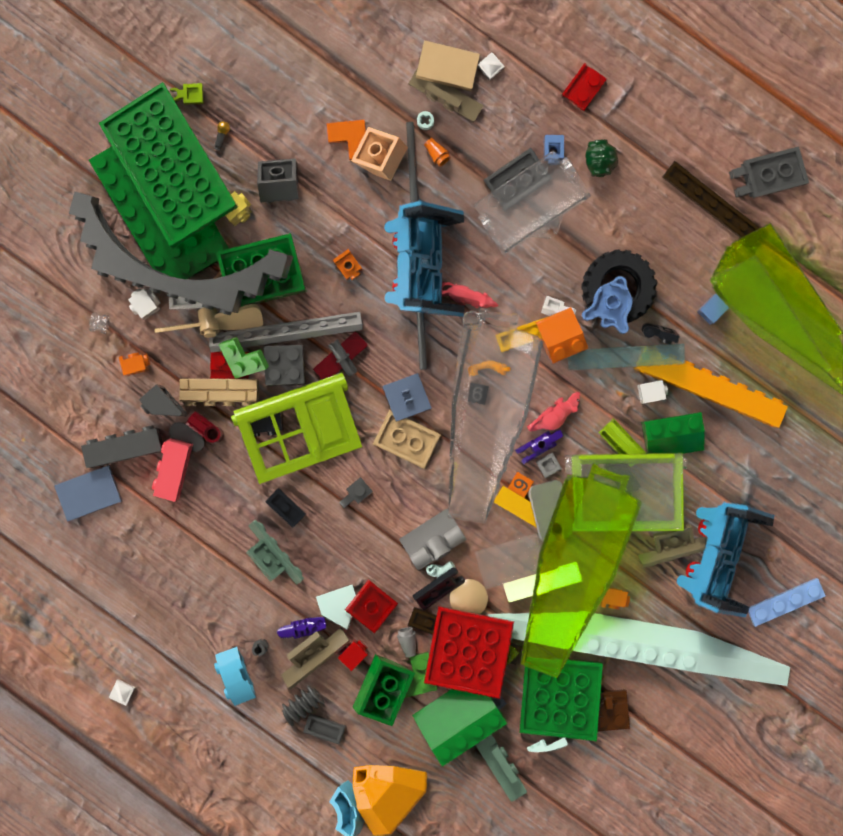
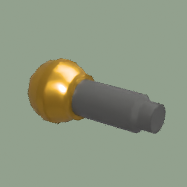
(223, 128)

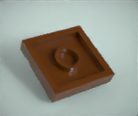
(613, 711)

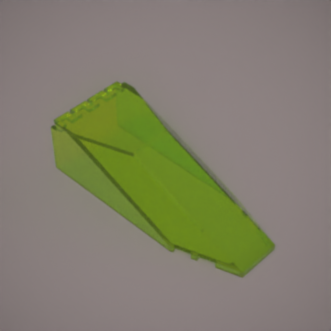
(780, 304)

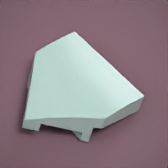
(333, 605)
(541, 746)

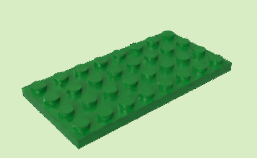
(168, 165)
(180, 262)

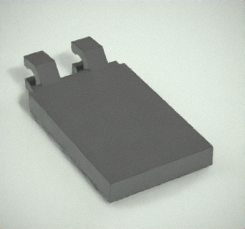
(771, 173)

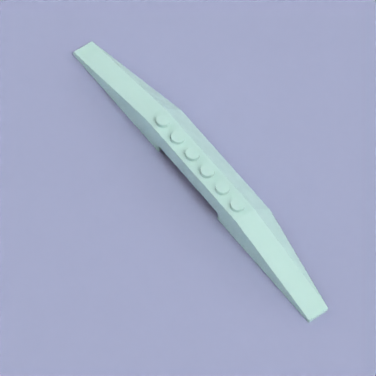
(666, 648)

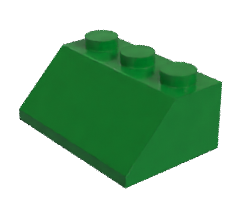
(674, 434)
(383, 690)

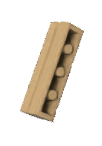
(219, 390)

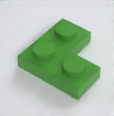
(239, 362)
(419, 666)

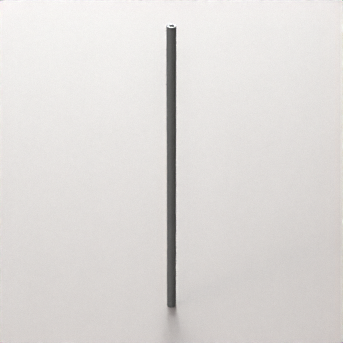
(414, 198)

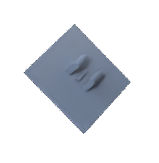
(406, 397)

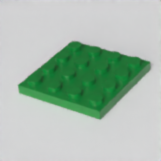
(563, 704)

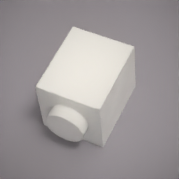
(652, 391)

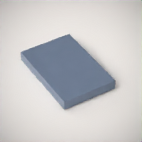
(88, 493)

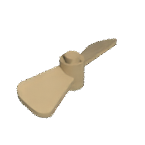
(211, 322)

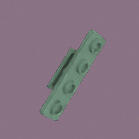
(269, 556)
(501, 768)

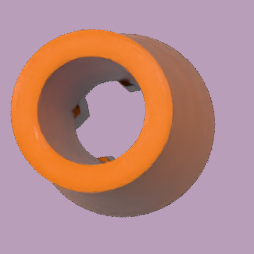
(438, 153)

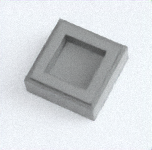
(548, 465)

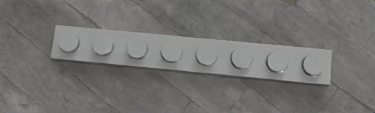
(290, 331)

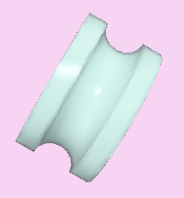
(424, 126)

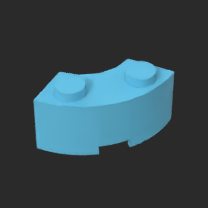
(234, 676)
(349, 819)

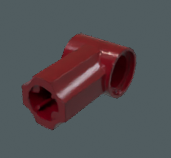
(204, 427)

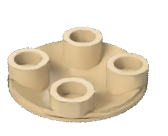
(469, 597)

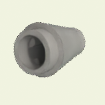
(407, 640)

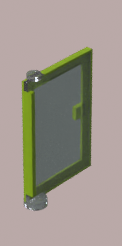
(653, 480)

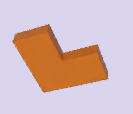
(347, 132)

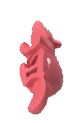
(464, 295)
(554, 417)

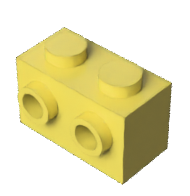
(241, 213)

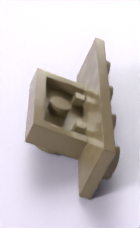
(448, 96)
(673, 545)
(312, 654)

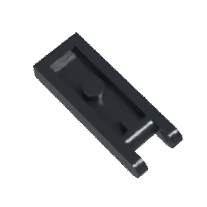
(438, 588)

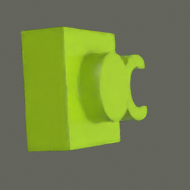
(190, 94)

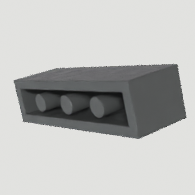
(122, 448)

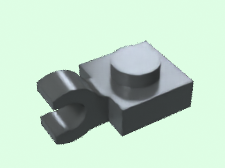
(357, 491)

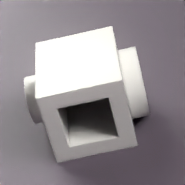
(144, 303)

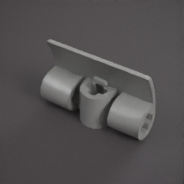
(432, 540)

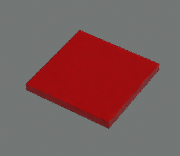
(469, 652)

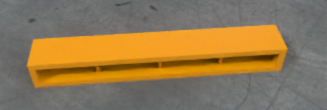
(720, 391)

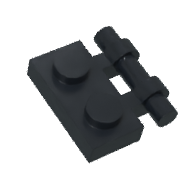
(666, 334)

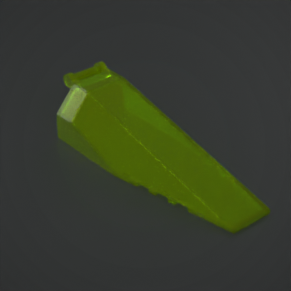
(576, 565)

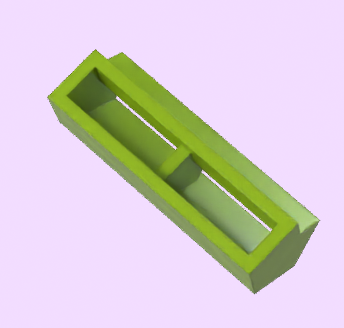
(620, 439)

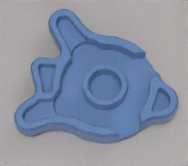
(612, 304)

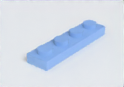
(786, 602)

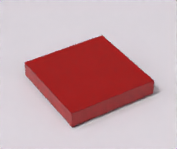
(371, 606)

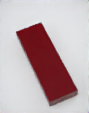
(329, 367)

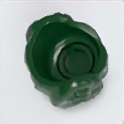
(601, 158)

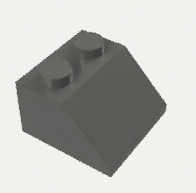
(277, 180)
(161, 402)

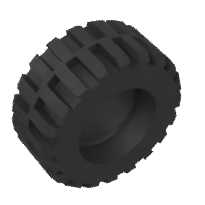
(634, 266)

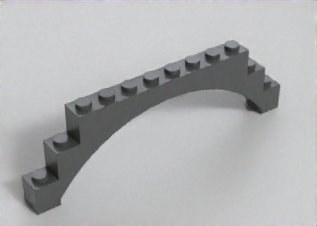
(116, 260)

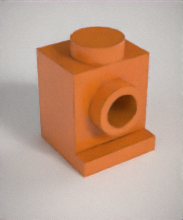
(344, 258)
(134, 364)
(615, 598)

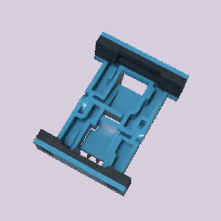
(419, 275)
(713, 577)

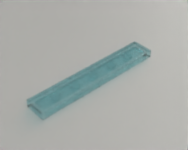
(628, 357)

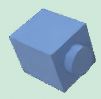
(713, 309)

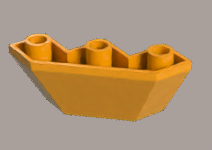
(387, 795)

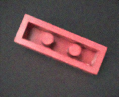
(172, 469)

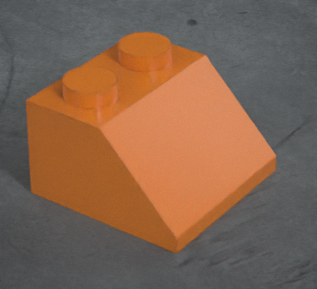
(561, 335)

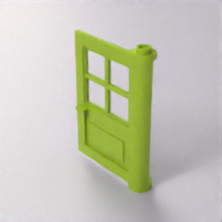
(322, 419)

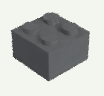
(285, 365)

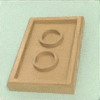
(447, 65)
(407, 440)

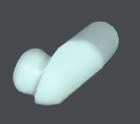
(438, 570)

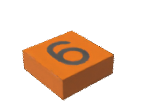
(520, 484)

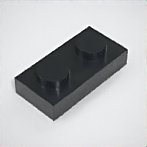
(285, 507)

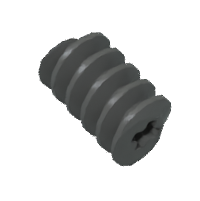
(301, 705)

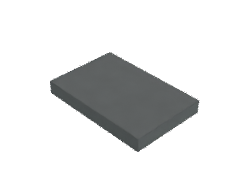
(511, 169)

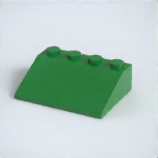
(243, 256)
(458, 723)

